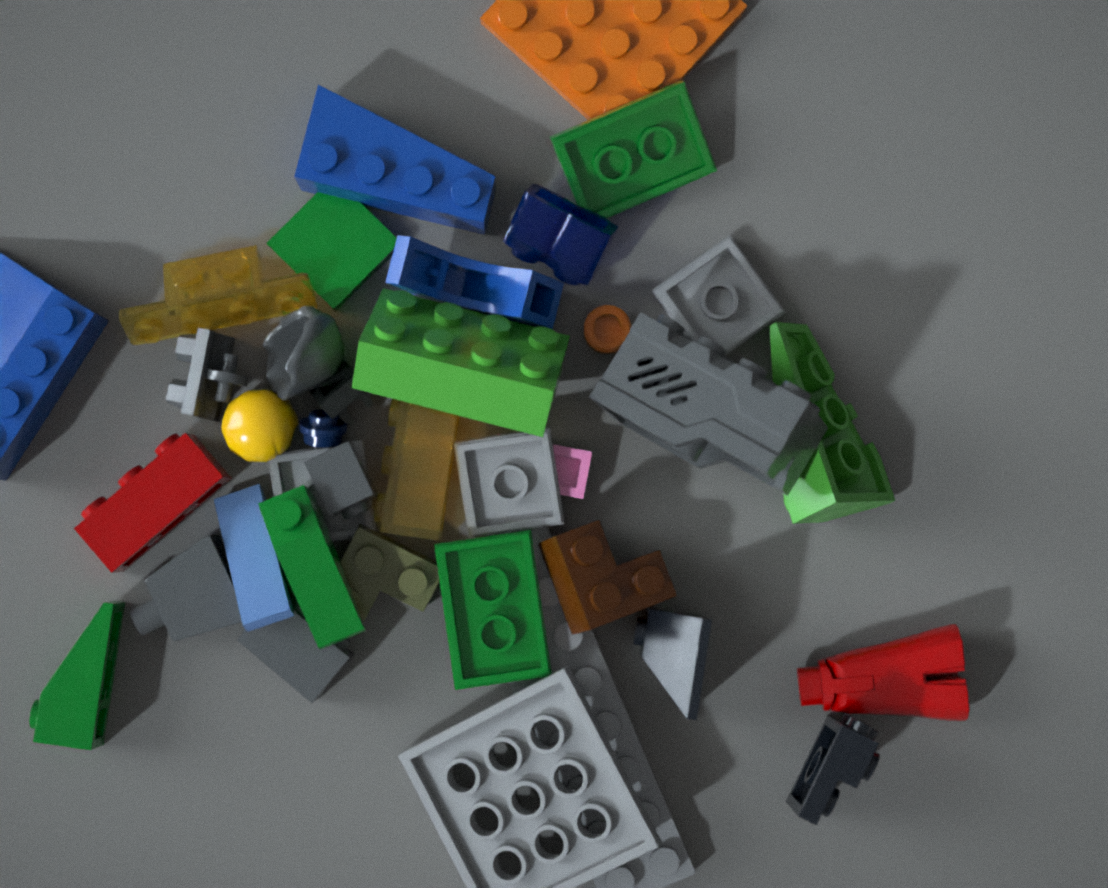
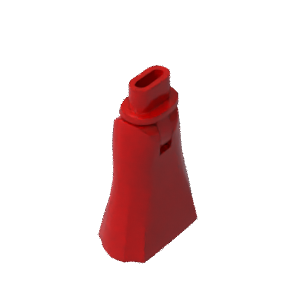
(893, 678)

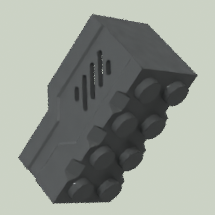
(707, 405)

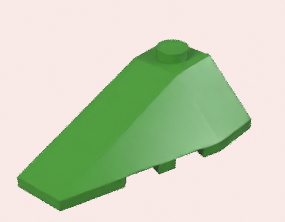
(843, 471)

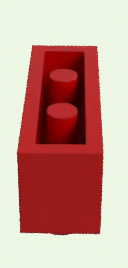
(151, 501)

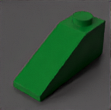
(312, 565)
(78, 695)

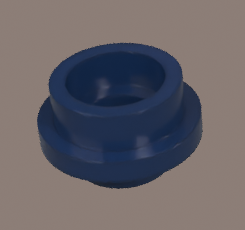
(322, 430)

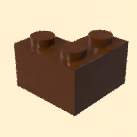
(591, 583)

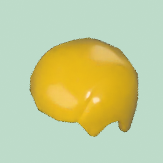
(259, 425)

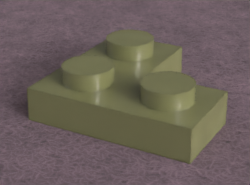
(382, 564)

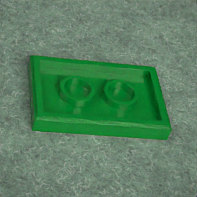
(634, 152)
(493, 610)

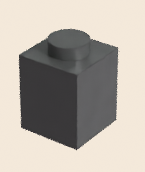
(342, 481)

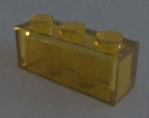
(417, 471)

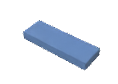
(252, 559)

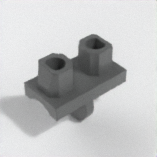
(209, 374)

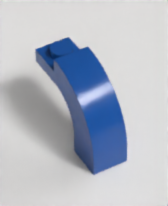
(474, 285)

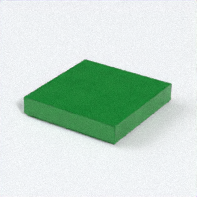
(335, 245)

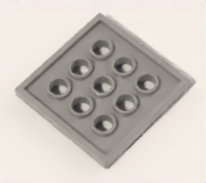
(580, 744)

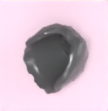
(303, 352)

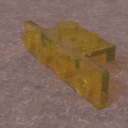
(215, 294)

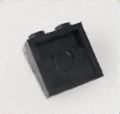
(840, 752)

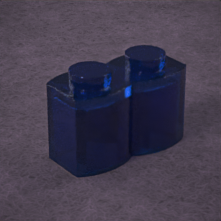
(559, 234)

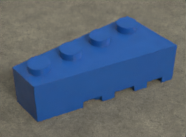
(389, 168)

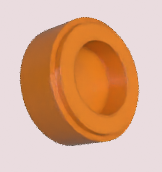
(606, 329)

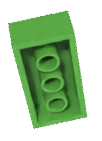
(460, 361)

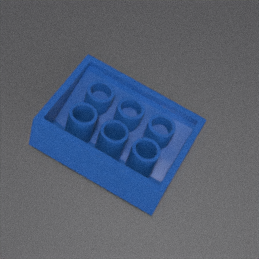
(41, 349)

